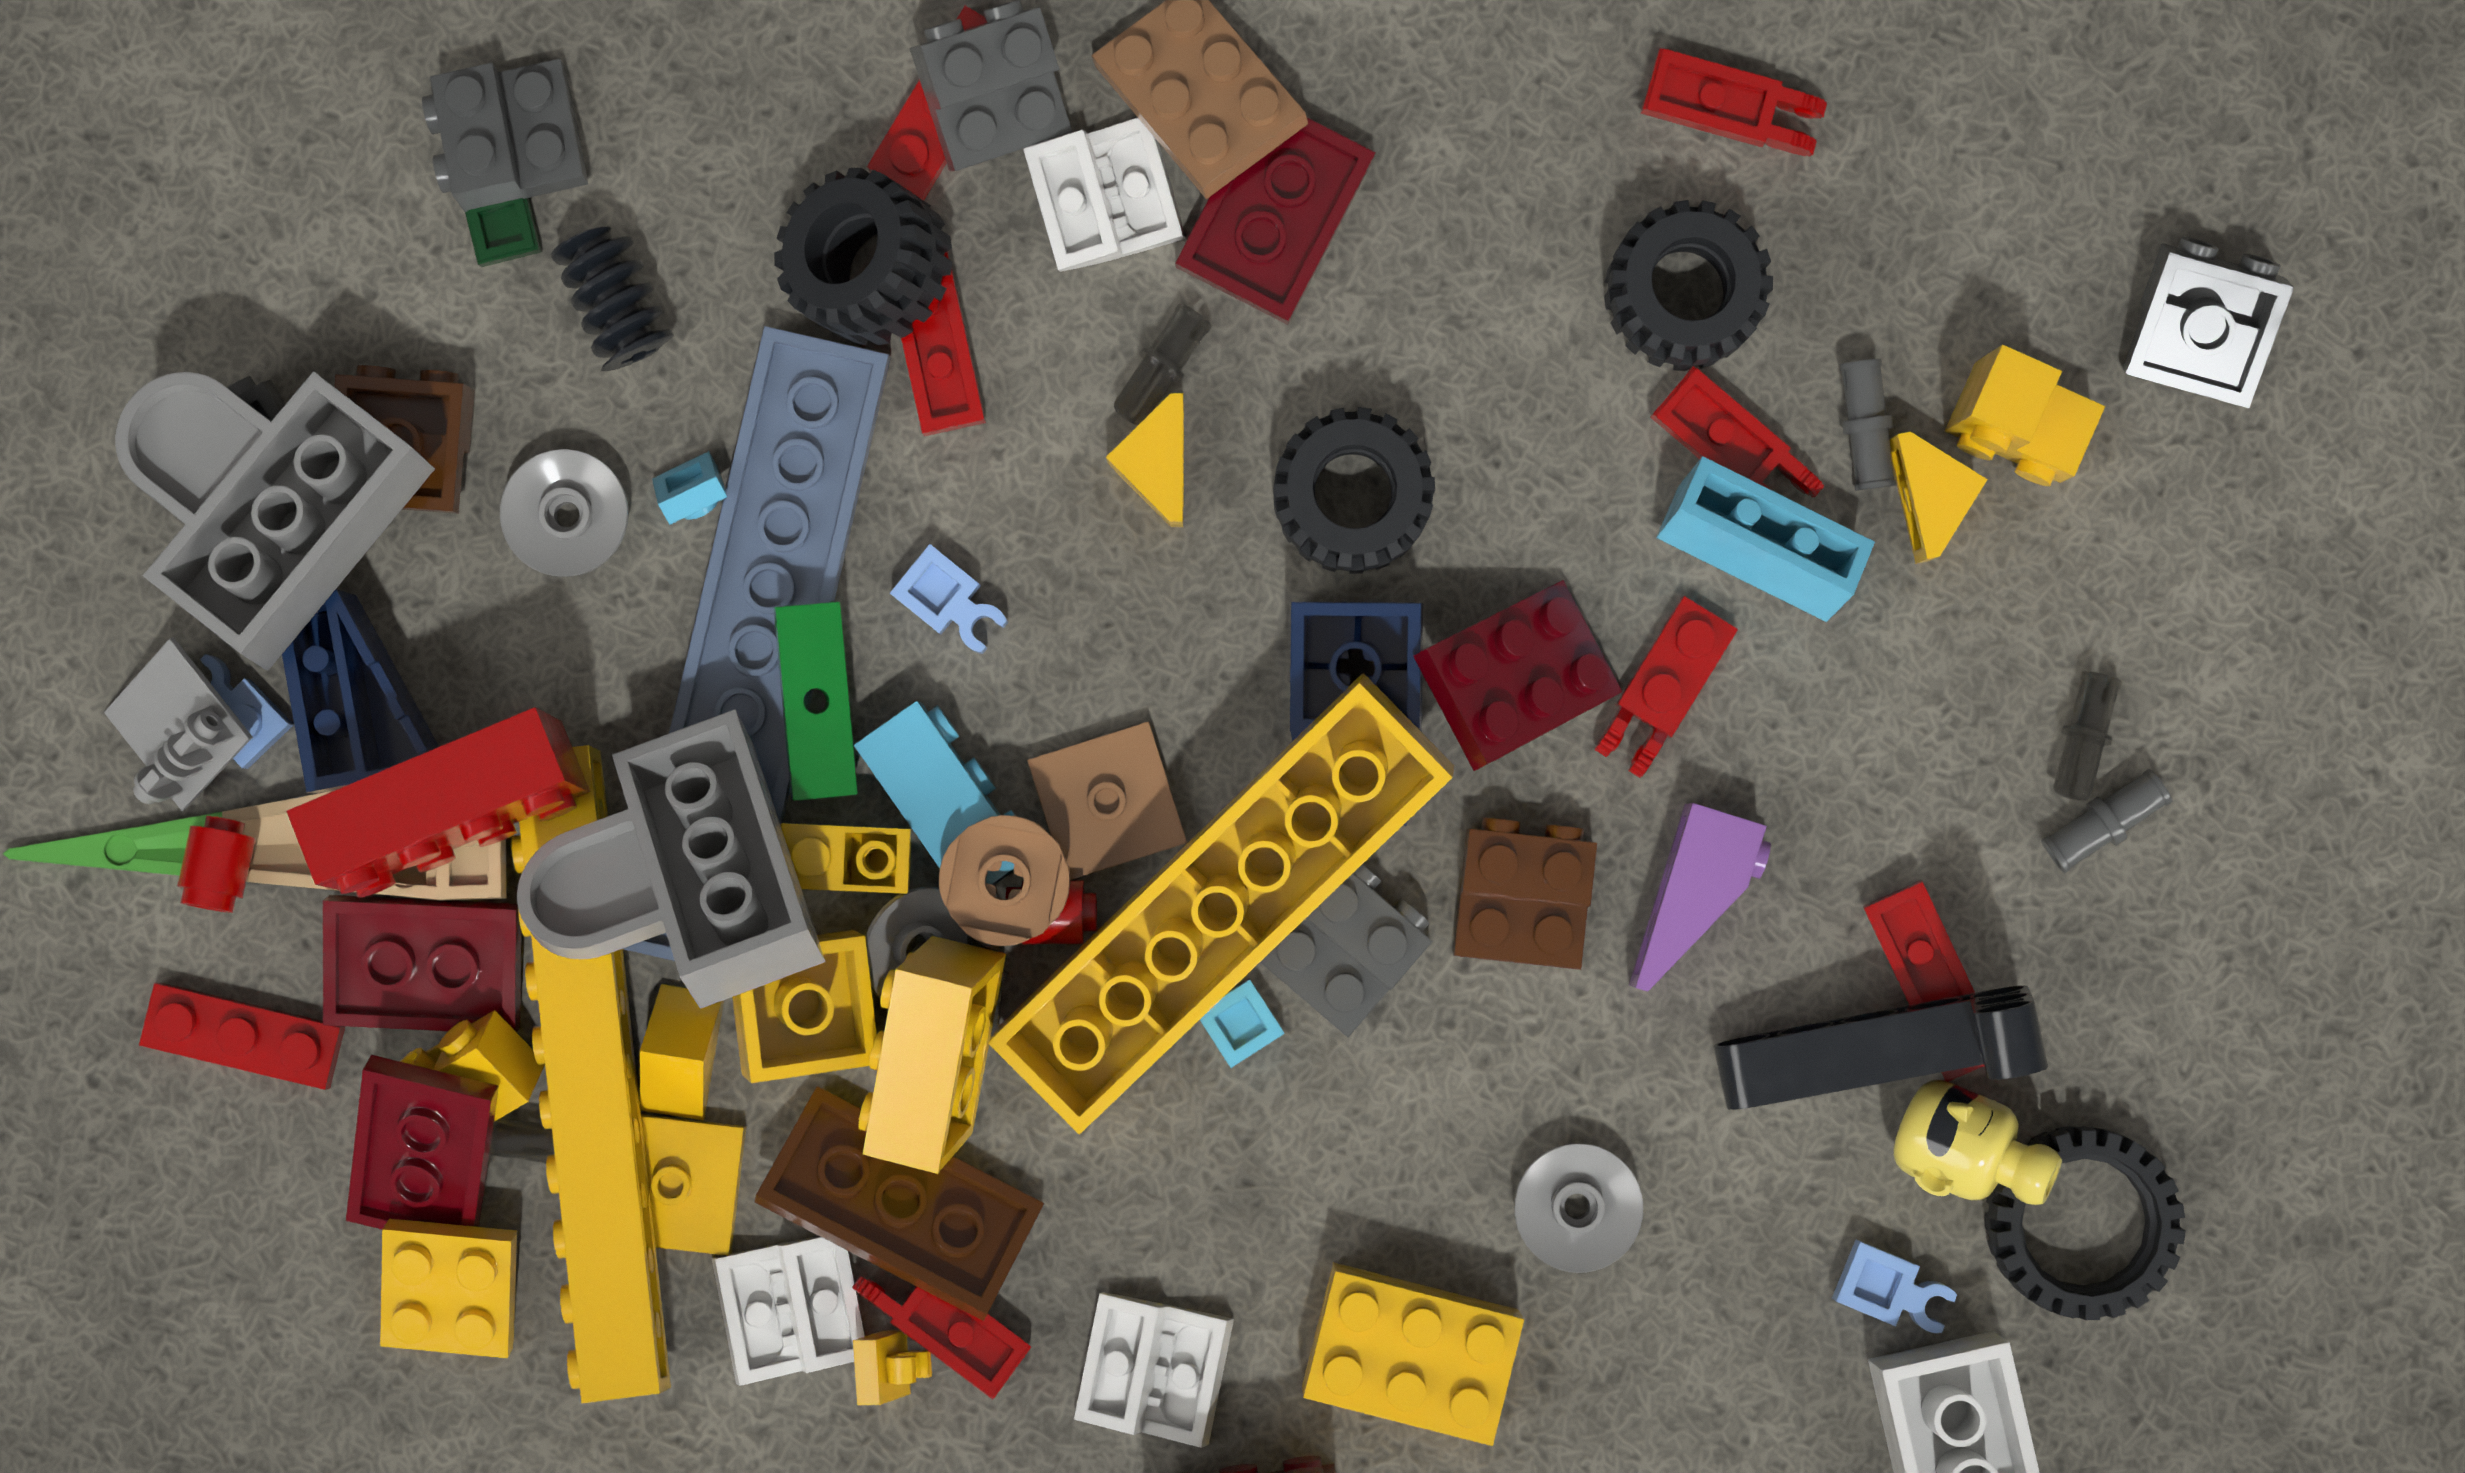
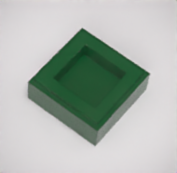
(503, 231)

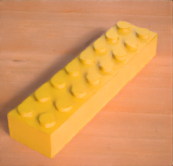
(1222, 903)

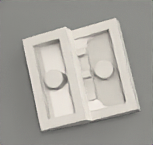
(1104, 194)
(788, 1308)
(1153, 1369)

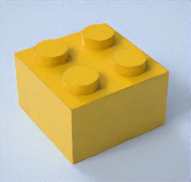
(810, 1018)

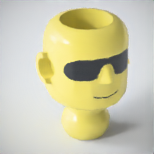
(1969, 1145)

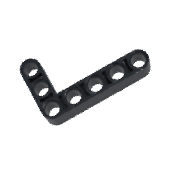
(1885, 1046)

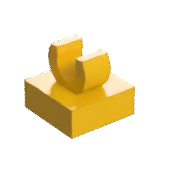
(887, 1367)

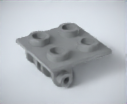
(176, 728)

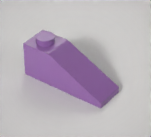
(1702, 878)

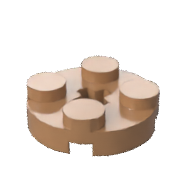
(974, 901)

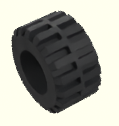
(829, 232)
(1718, 241)
(1366, 436)

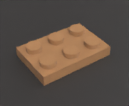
(1200, 91)

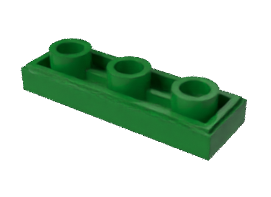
(822, 742)

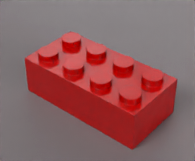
(439, 803)

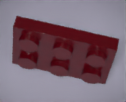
(1276, 220)
(1517, 675)
(419, 962)
(420, 1145)

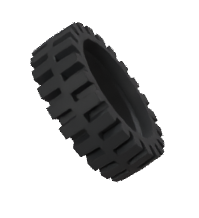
(2148, 1265)

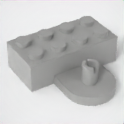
(264, 504)
(685, 859)

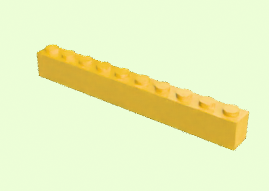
(596, 1146)

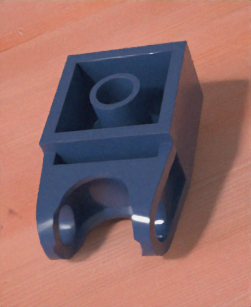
(1328, 630)

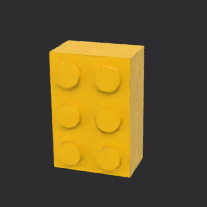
(931, 1053)
(1412, 1354)

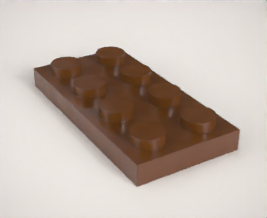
(937, 1231)

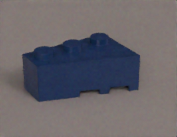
(349, 699)

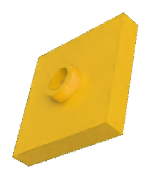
(693, 1182)

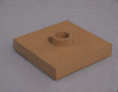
(1108, 800)

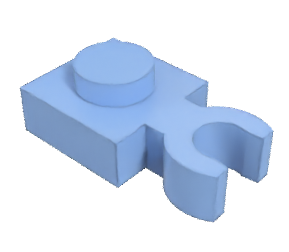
(942, 594)
(252, 708)
(1885, 1285)

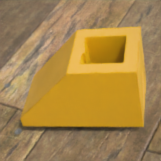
(850, 857)
(487, 1053)

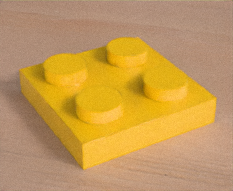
(448, 1288)

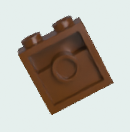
(426, 414)
(1525, 895)

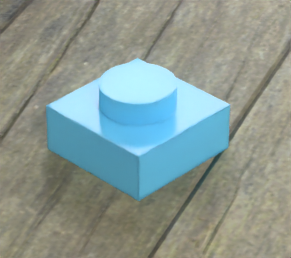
(689, 489)
(1241, 1023)

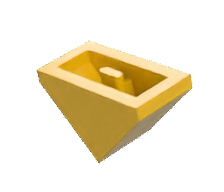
(1154, 459)
(1932, 493)
(678, 1054)

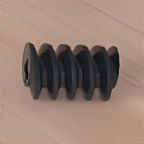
(610, 297)

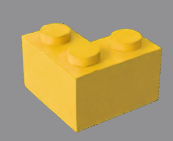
(2023, 416)

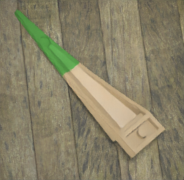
(275, 857)

